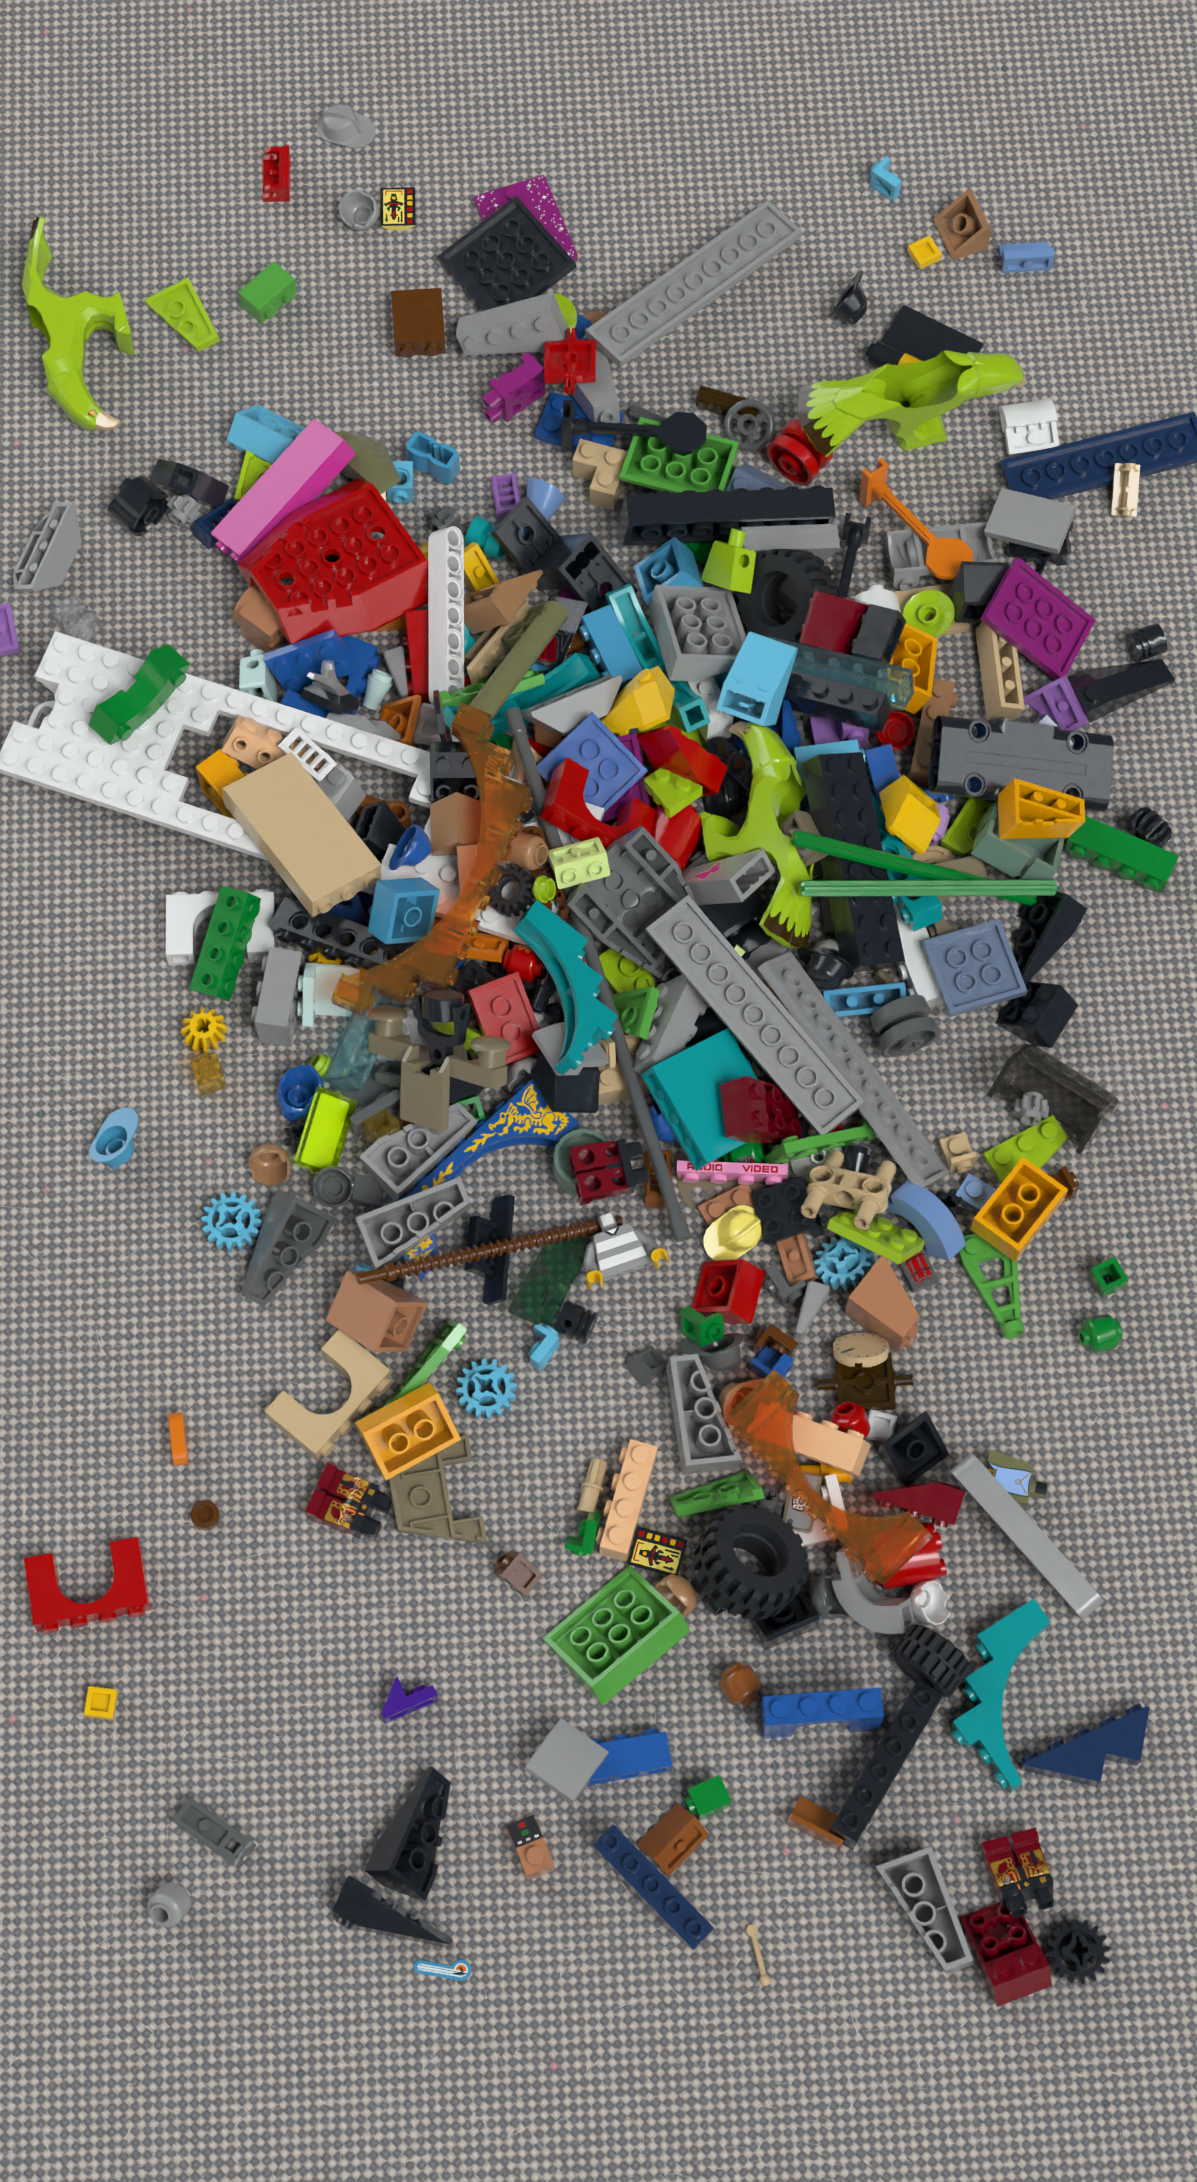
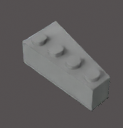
(513, 327)
(671, 1023)
(410, 1221)
(700, 1428)
(926, 1901)

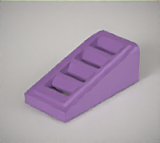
(505, 480)

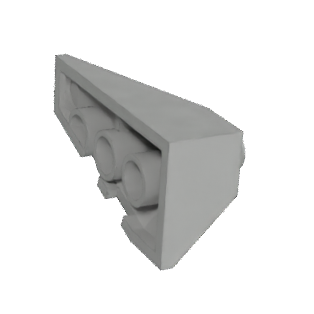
(409, 1154)

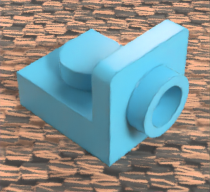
(885, 181)
(544, 1350)

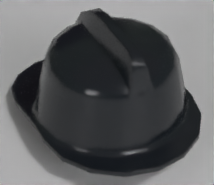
(852, 302)
(729, 801)
(825, 969)

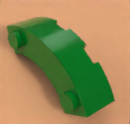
(128, 710)

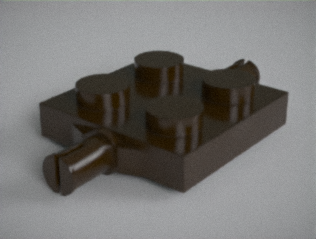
(866, 1386)

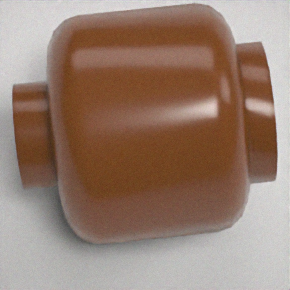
(740, 1684)

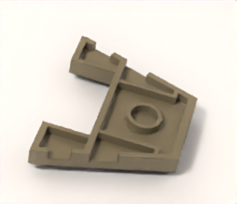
(423, 1498)

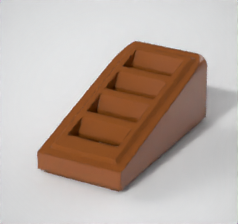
(653, 1195)

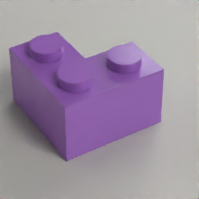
(829, 731)

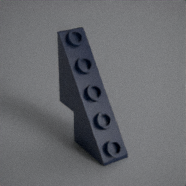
(1084, 1756)
(652, 1888)

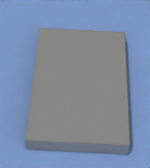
(1030, 520)

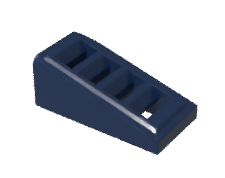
(203, 526)

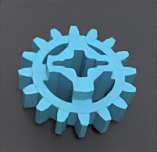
(236, 1214)
(843, 1263)
(494, 1380)

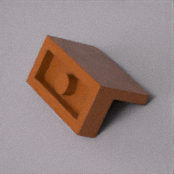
(814, 1822)
(673, 1839)

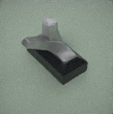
(328, 691)

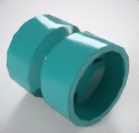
(480, 533)

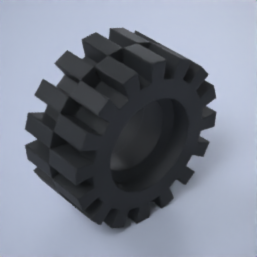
(521, 900)

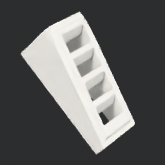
(314, 749)

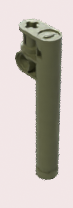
(526, 644)

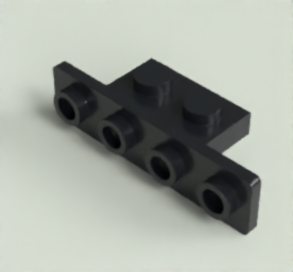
(484, 1230)

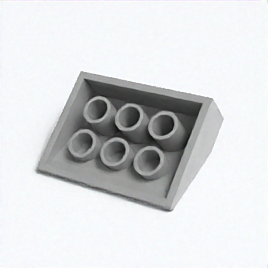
(696, 630)

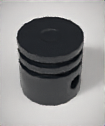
(1146, 642)
(576, 1321)

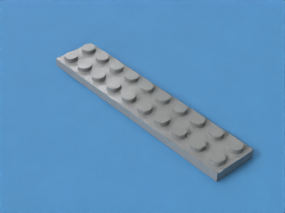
(693, 283)
(755, 1016)
(881, 1107)

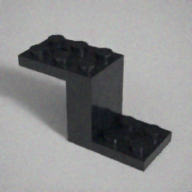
(566, 560)

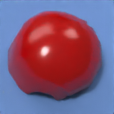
(898, 731)

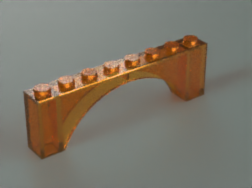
(876, 1542)

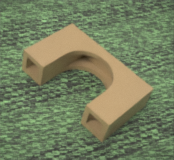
(319, 1431)

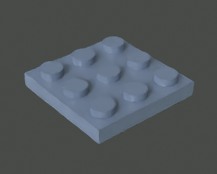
(974, 967)

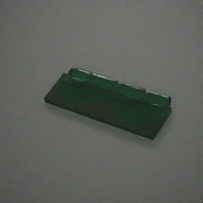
(549, 1281)

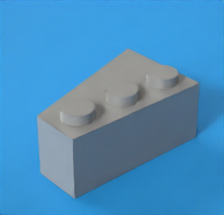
(342, 791)

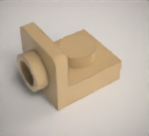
(957, 1153)

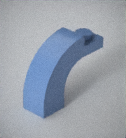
(929, 1217)

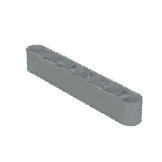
(1027, 1536)

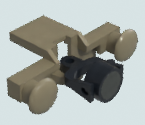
(424, 1096)

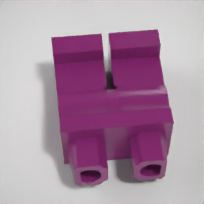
(514, 390)

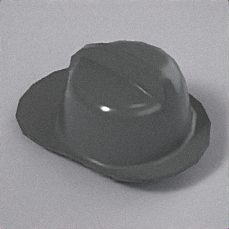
(719, 1355)

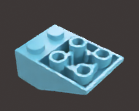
(758, 680)

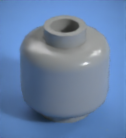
(169, 1904)

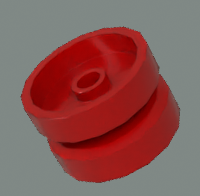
(795, 455)

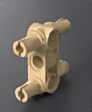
(848, 1189)

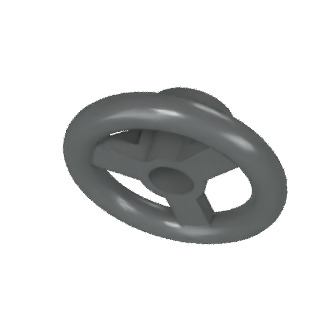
(765, 415)

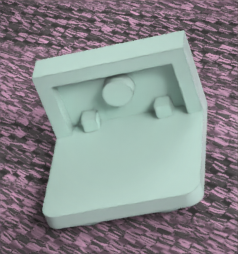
(317, 988)

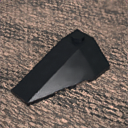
(1113, 687)
(1044, 931)
(408, 1846)
(367, 1911)

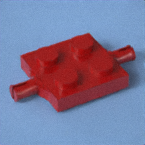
(570, 361)

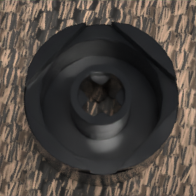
(138, 505)

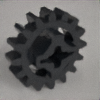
(1076, 1939)

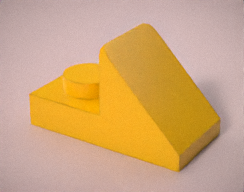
(477, 569)

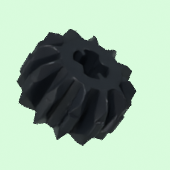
(1149, 827)

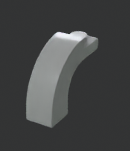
(865, 1604)

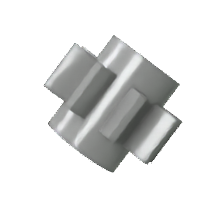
(182, 510)
(1031, 1108)

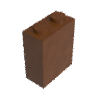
(418, 322)

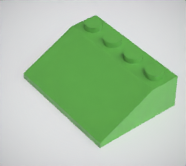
(656, 467)
(617, 1634)

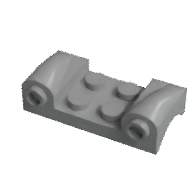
(908, 551)

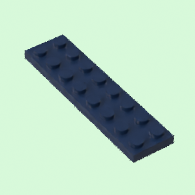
(1091, 461)

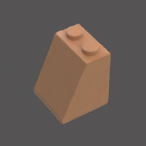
(884, 1307)
(376, 1313)

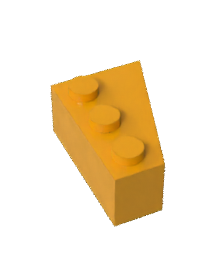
(1037, 812)

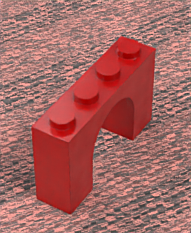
(568, 811)
(125, 1597)

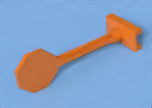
(943, 553)

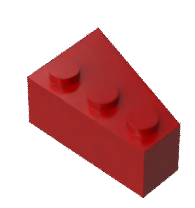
(418, 645)

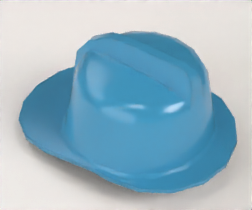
(115, 1140)

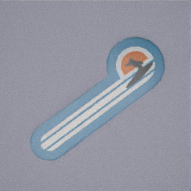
(459, 1970)

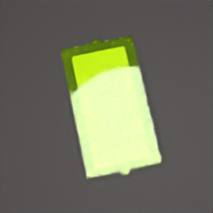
(325, 1130)

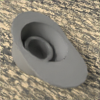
(345, 127)

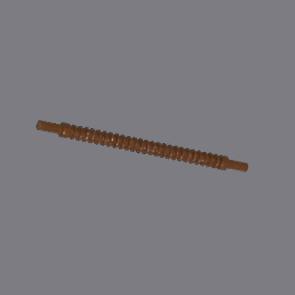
(390, 1271)

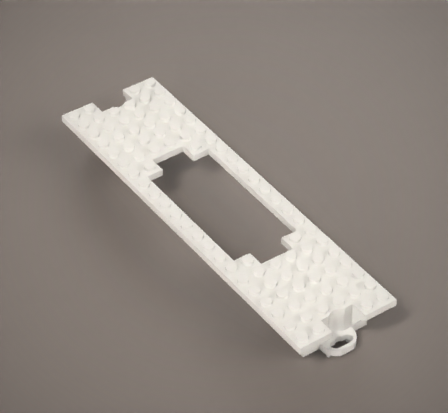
(133, 773)

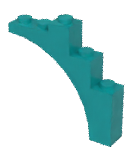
(568, 676)
(688, 708)
(577, 984)
(983, 1723)

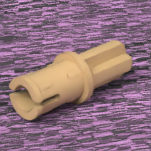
(592, 1487)

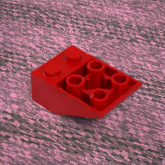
(684, 757)

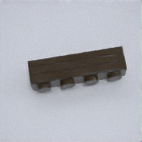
(721, 402)

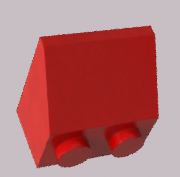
(730, 1289)

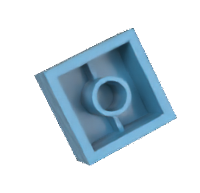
(667, 565)
(403, 910)

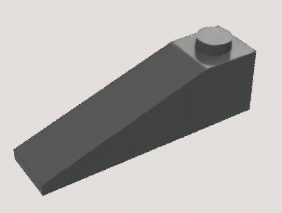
(285, 1239)

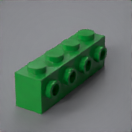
(1122, 854)
(225, 943)

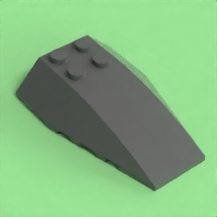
(635, 894)

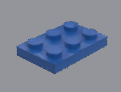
(550, 424)
(296, 660)

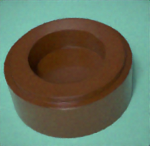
(205, 1515)

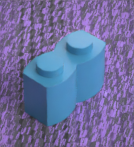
(433, 458)

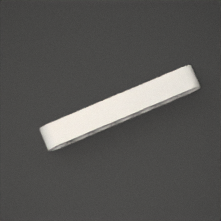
(446, 610)

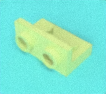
(579, 862)

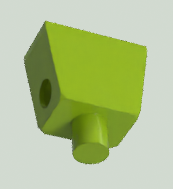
(731, 564)

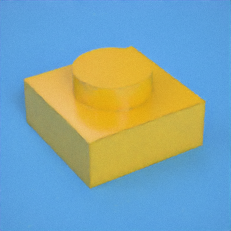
(924, 252)
(101, 1703)

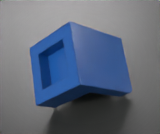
(768, 1361)

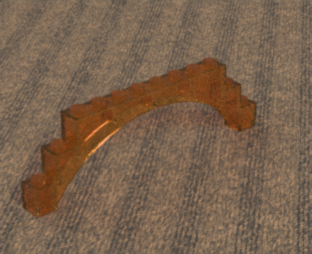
(438, 953)

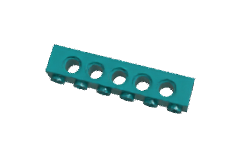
(917, 912)

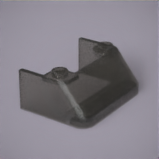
(1070, 1095)

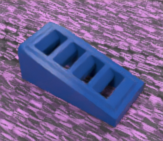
(788, 729)

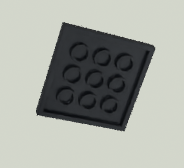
(506, 258)

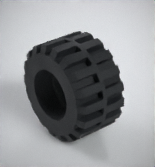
(931, 1659)

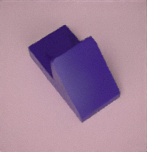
(401, 1705)

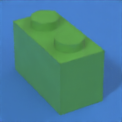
(267, 293)

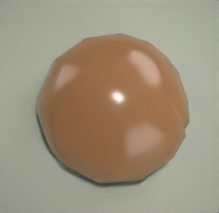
(269, 1164)
(678, 1593)

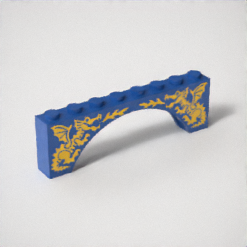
(516, 1122)

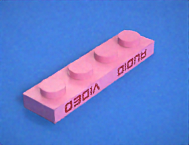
(742, 1172)

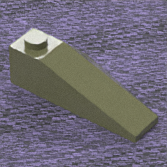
(370, 462)

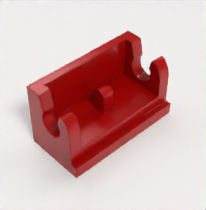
(277, 174)

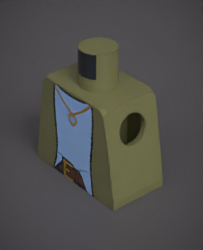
(1015, 1477)

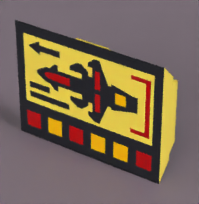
(397, 208)
(657, 1551)

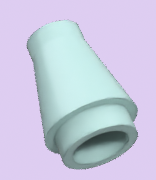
(376, 688)

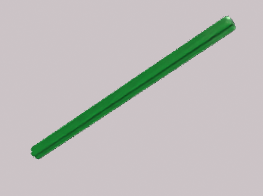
(888, 861)
(850, 888)

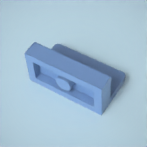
(1026, 257)

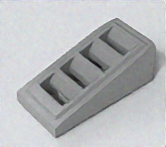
(395, 666)
(813, 1300)

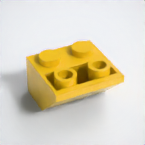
(910, 814)

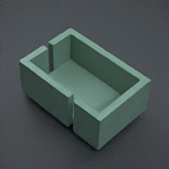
(1016, 857)

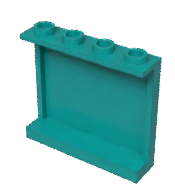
(690, 1095)

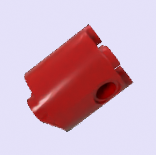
(678, 834)
(922, 1566)

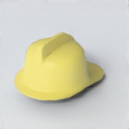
(733, 1234)

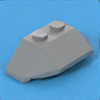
(49, 550)
(569, 709)

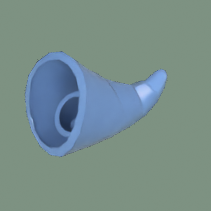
(545, 498)

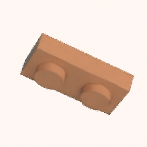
(723, 1203)
(797, 1259)

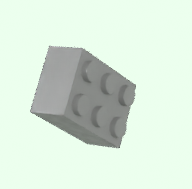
(278, 997)

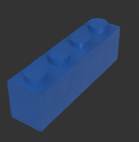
(633, 1757)

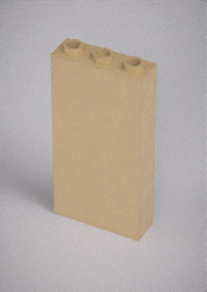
(302, 834)

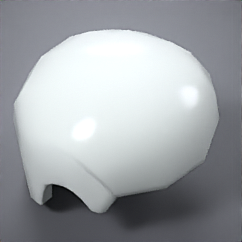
(929, 1602)

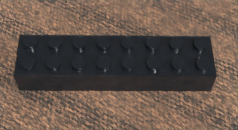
(712, 514)
(845, 812)

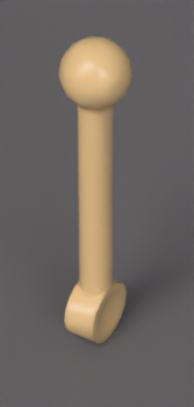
(752, 1931)

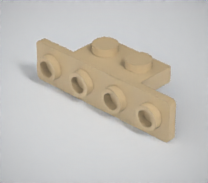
(491, 648)

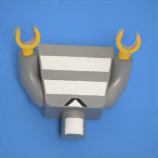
(619, 1251)

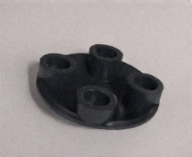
(750, 938)

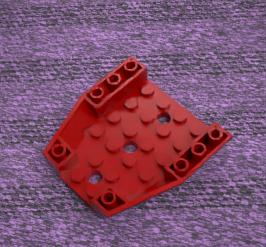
(358, 592)

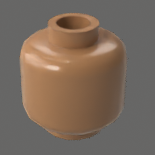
(528, 851)

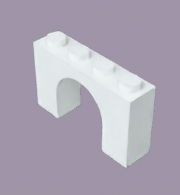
(188, 911)

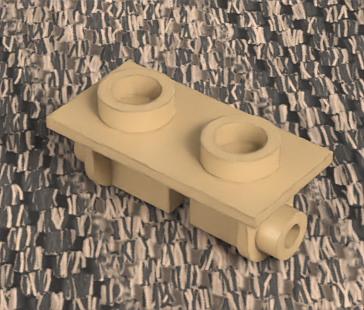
(1125, 489)

